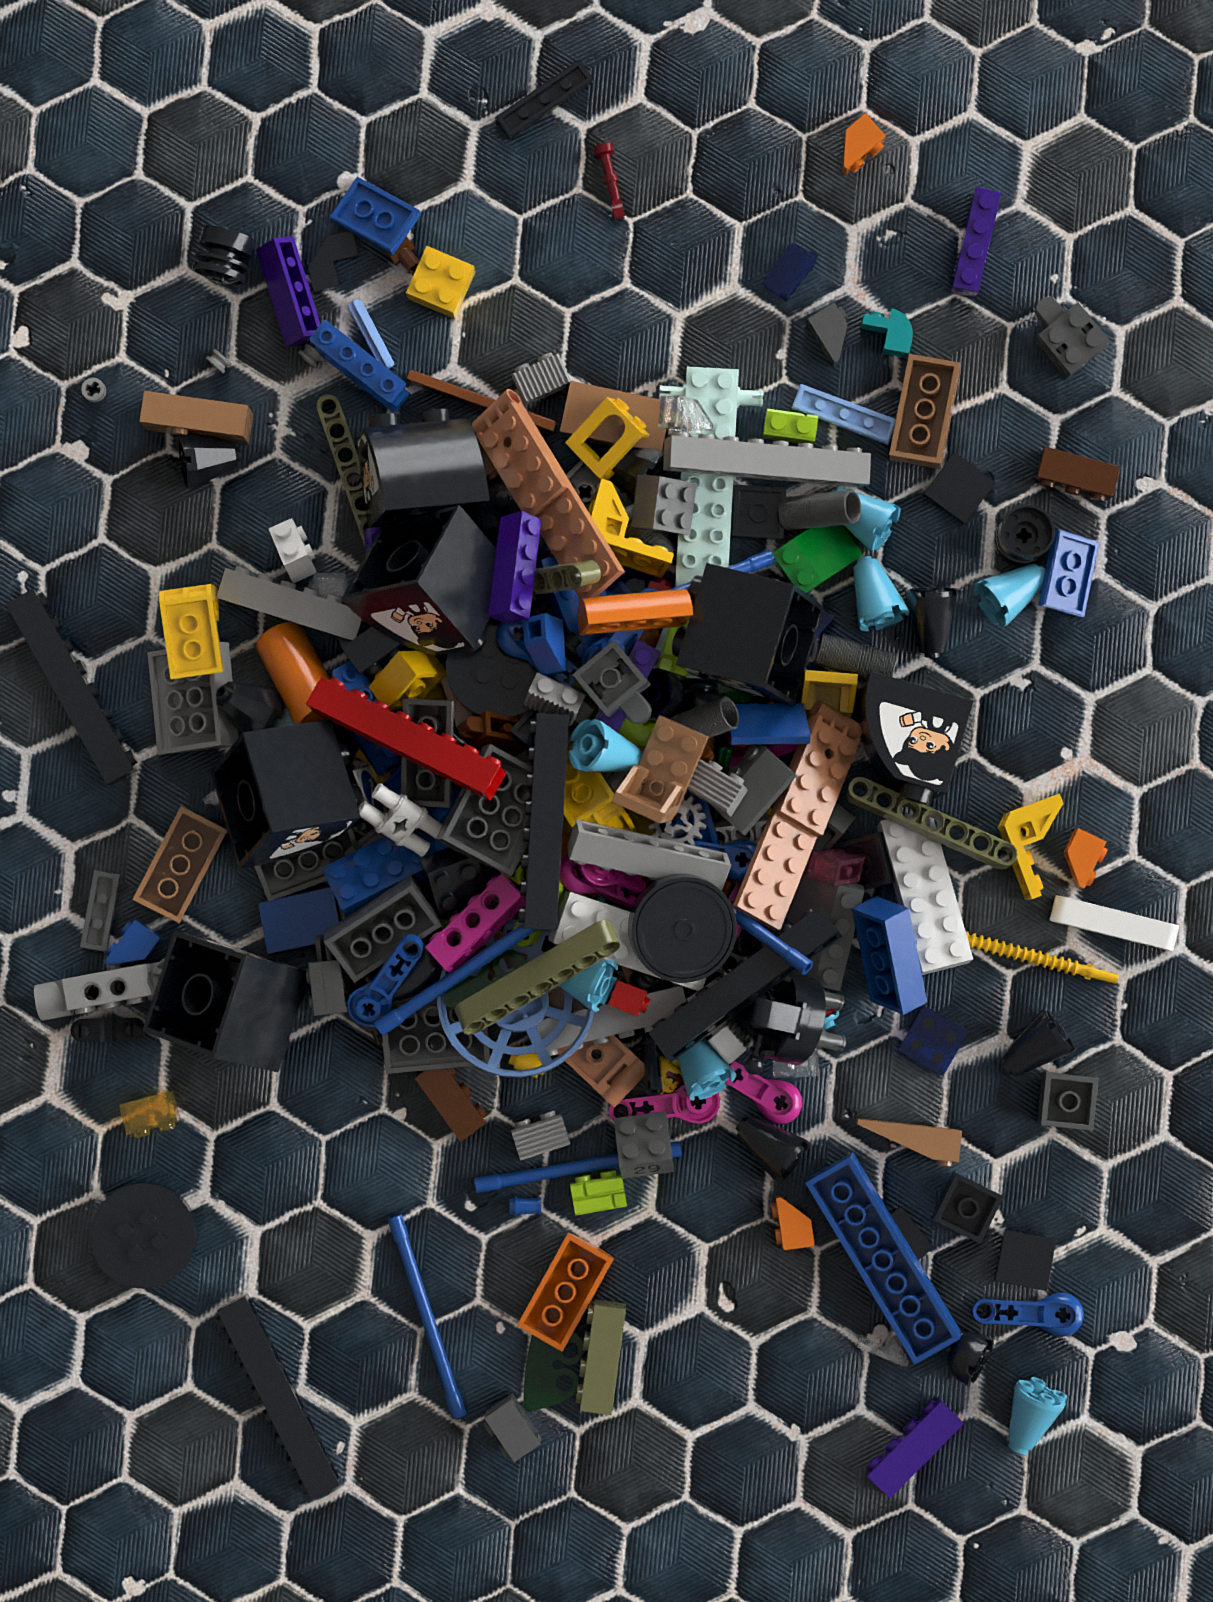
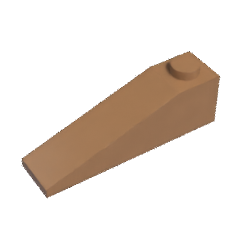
(930, 1141)

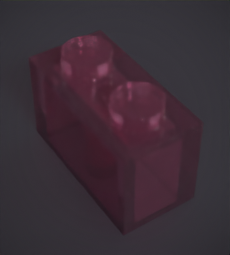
(835, 867)

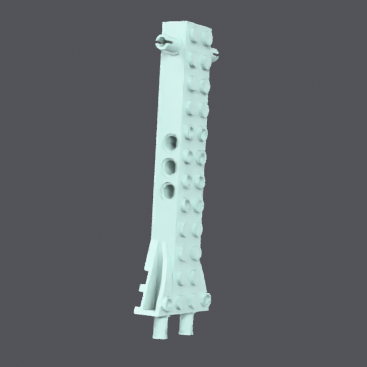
(711, 519)

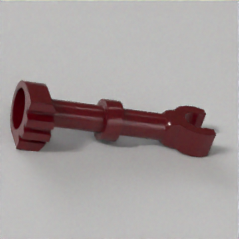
(610, 179)

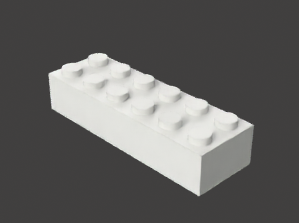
(927, 890)
(580, 912)

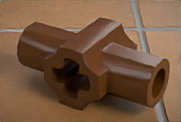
(405, 256)

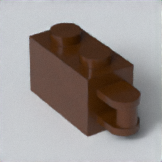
(491, 729)

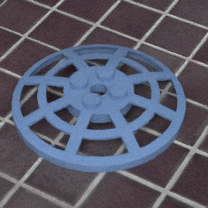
(521, 1020)

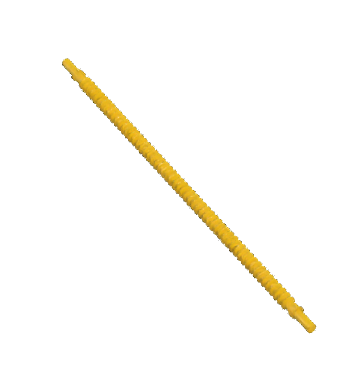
(1087, 971)

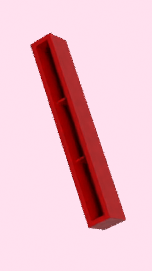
(407, 738)

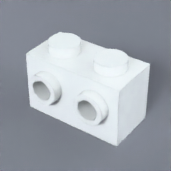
(292, 550)

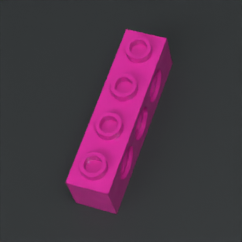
(491, 921)

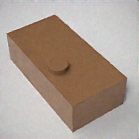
(585, 398)
(925, 411)
(196, 416)
(180, 864)

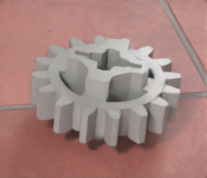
(672, 831)

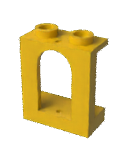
(633, 432)

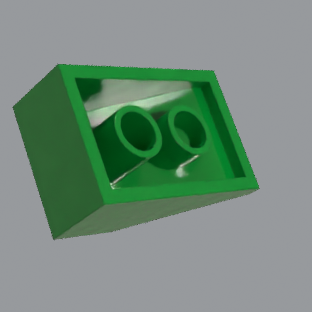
(816, 556)

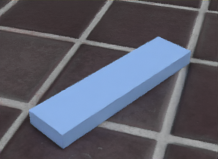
(844, 414)

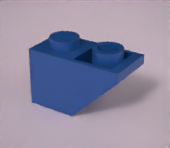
(545, 643)
(135, 945)

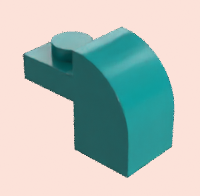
(896, 329)

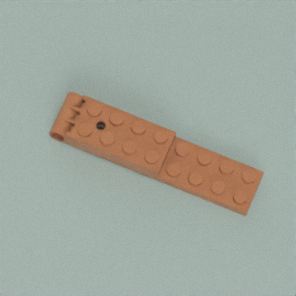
(543, 489)
(799, 816)
(617, 1068)

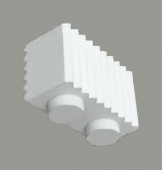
(730, 1041)

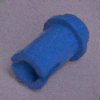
(525, 1206)

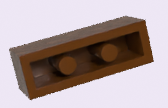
(1077, 474)
(452, 1101)

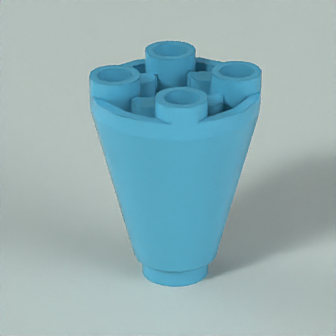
(1032, 1413)

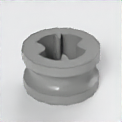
(310, 355)
(218, 361)
(90, 382)

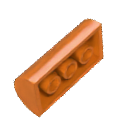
(634, 611)
(292, 667)
(565, 1291)

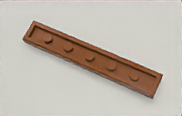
(470, 397)

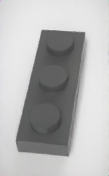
(100, 911)

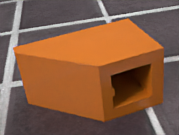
(859, 142)
(1082, 855)
(794, 1226)

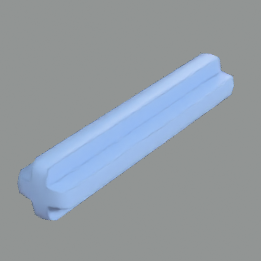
(370, 333)

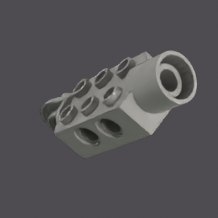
(65, 995)

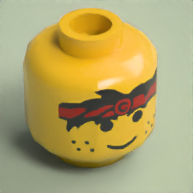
(670, 1074)

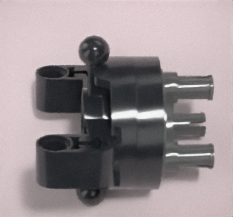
(790, 1022)

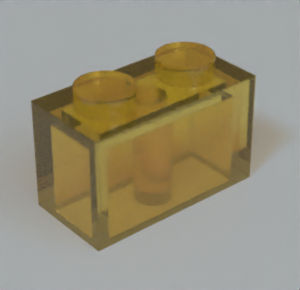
(150, 1113)

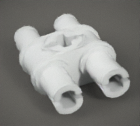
(400, 819)

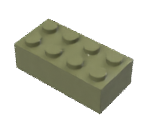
(603, 1355)

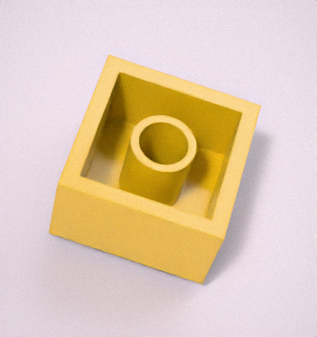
(440, 282)
(407, 676)

